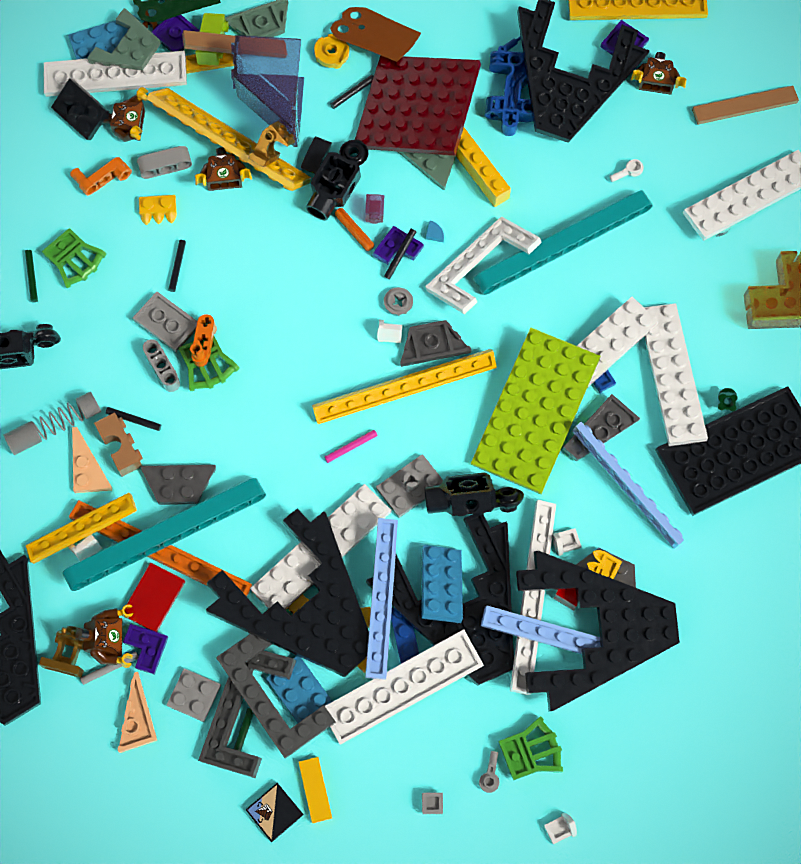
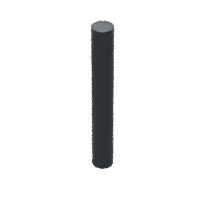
(352, 92)
(400, 253)
(177, 265)
(134, 419)

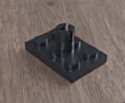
(80, 109)

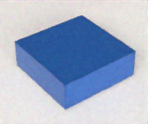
(604, 382)

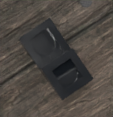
(316, 154)

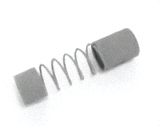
(28, 436)

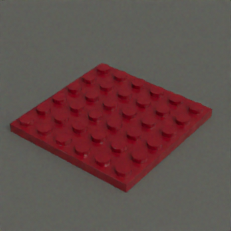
(418, 104)

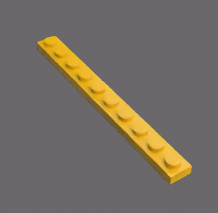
(404, 386)

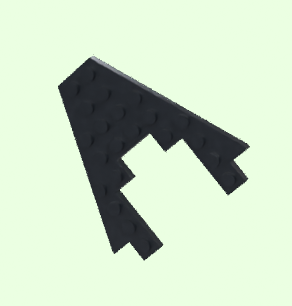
(562, 99)
(493, 590)
(630, 623)
(327, 627)
(17, 643)

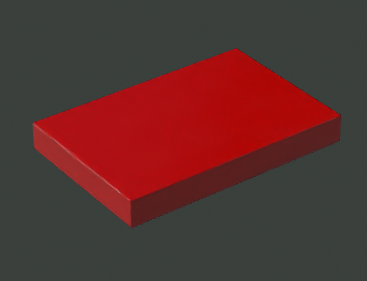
(154, 597)

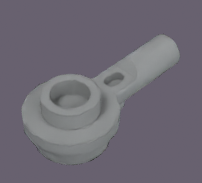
(489, 781)

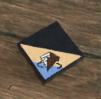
(274, 812)

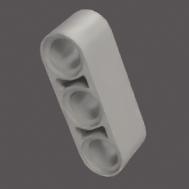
(164, 162)
(157, 358)

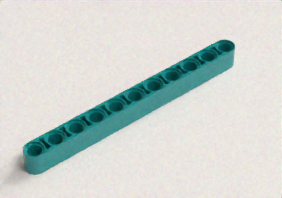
(563, 242)
(163, 534)

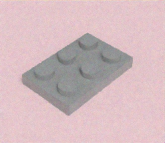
(166, 321)

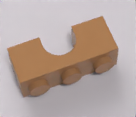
(126, 458)

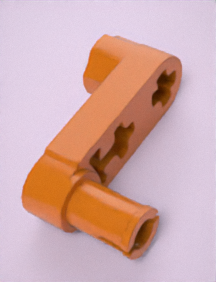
(101, 177)
(205, 329)

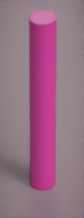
(350, 446)

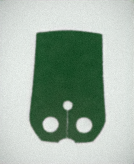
(170, 8)

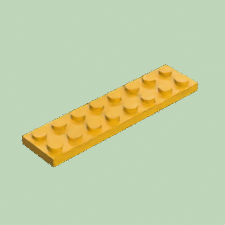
(636, 9)

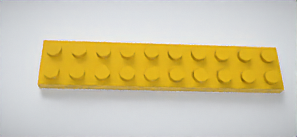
(225, 136)

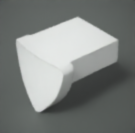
(389, 332)
(566, 541)
(86, 548)
(561, 828)

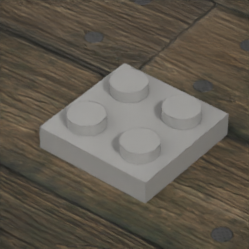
(193, 695)

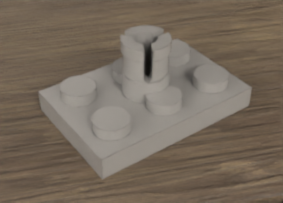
(407, 486)

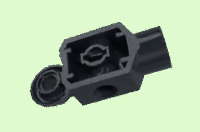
(336, 179)
(18, 346)
(470, 495)

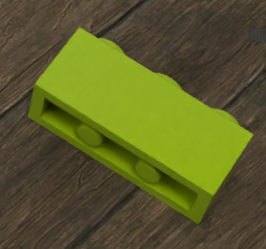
(212, 24)

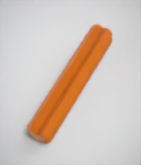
(354, 229)

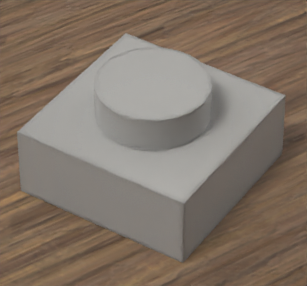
(432, 803)

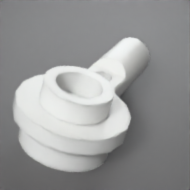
(633, 168)

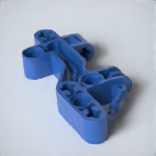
(510, 105)

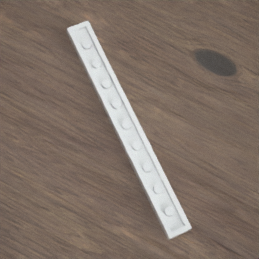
(532, 600)

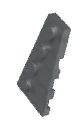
(605, 424)

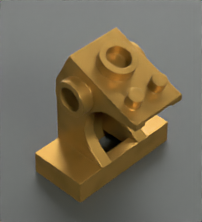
(264, 152)
(63, 664)

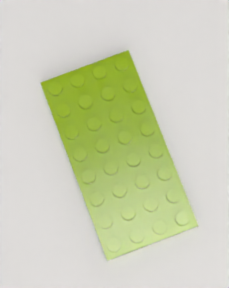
(535, 410)

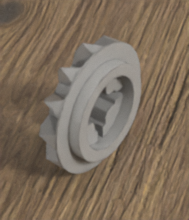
(400, 294)

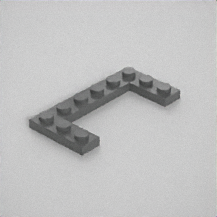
(284, 738)
(215, 746)

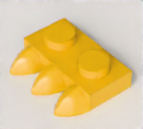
(158, 207)
(606, 565)

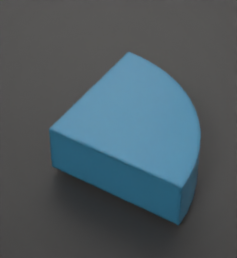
(435, 232)

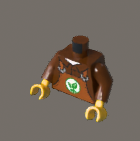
(658, 75)
(128, 117)
(223, 172)
(104, 637)

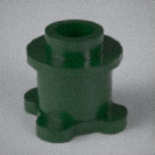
(727, 399)

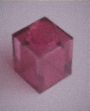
(374, 208)

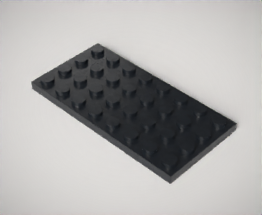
(739, 452)

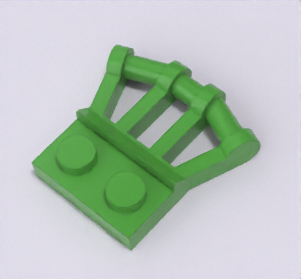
(67, 247)
(216, 352)
(519, 756)

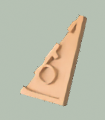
(86, 470)
(138, 724)

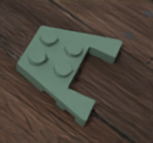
(133, 50)

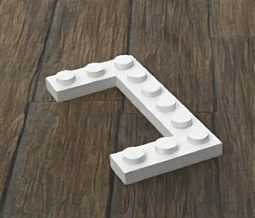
(444, 283)

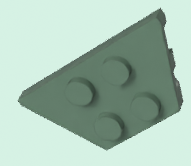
(261, 21)
(434, 166)

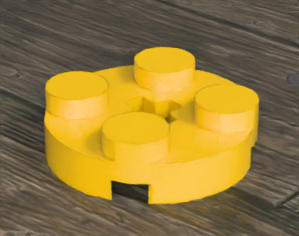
(327, 59)

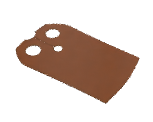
(379, 35)

